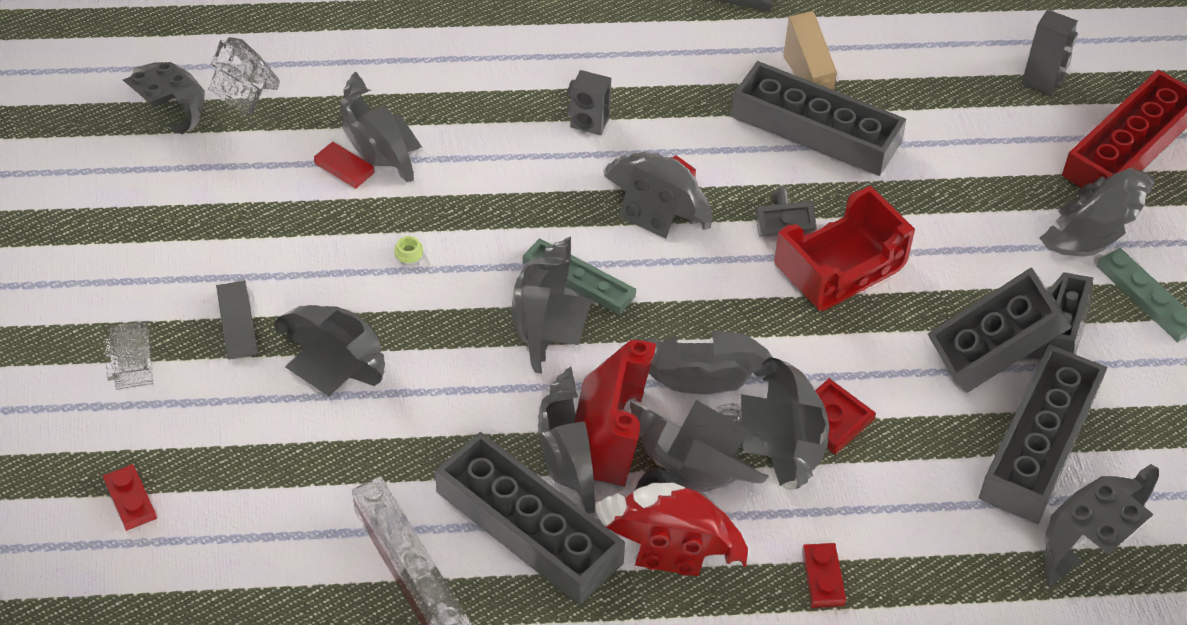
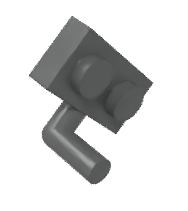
(775, 217)

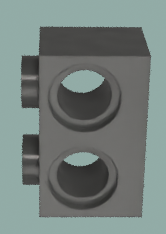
(589, 102)

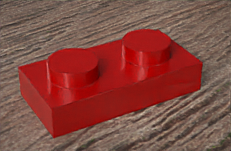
(129, 497)
(823, 575)

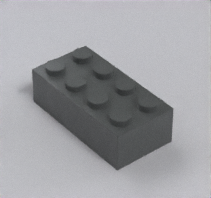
(999, 330)

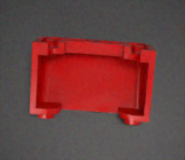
(603, 391)

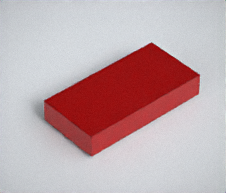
(344, 165)

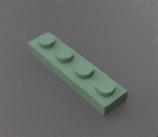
(590, 281)
(1145, 292)

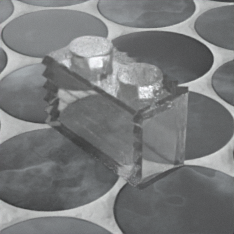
(130, 356)

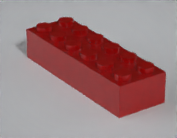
(1132, 132)

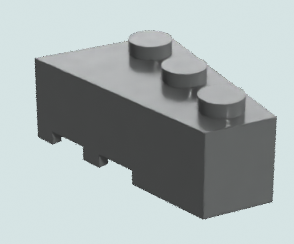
(1050, 52)
(1074, 298)

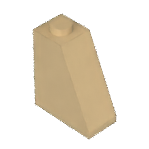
(807, 50)

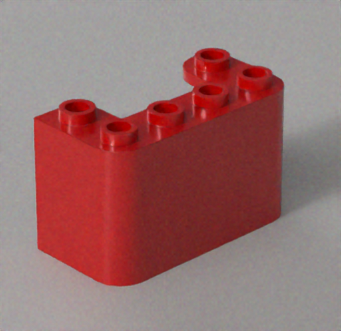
(847, 253)

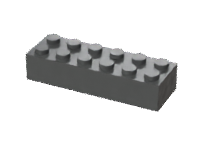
(818, 118)
(1042, 434)
(530, 517)

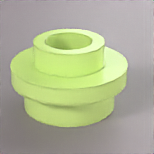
(408, 249)

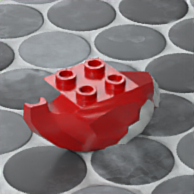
(673, 528)

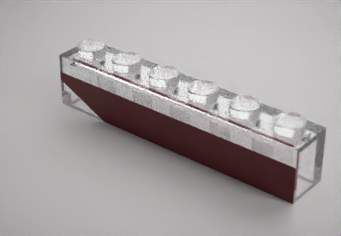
(406, 556)

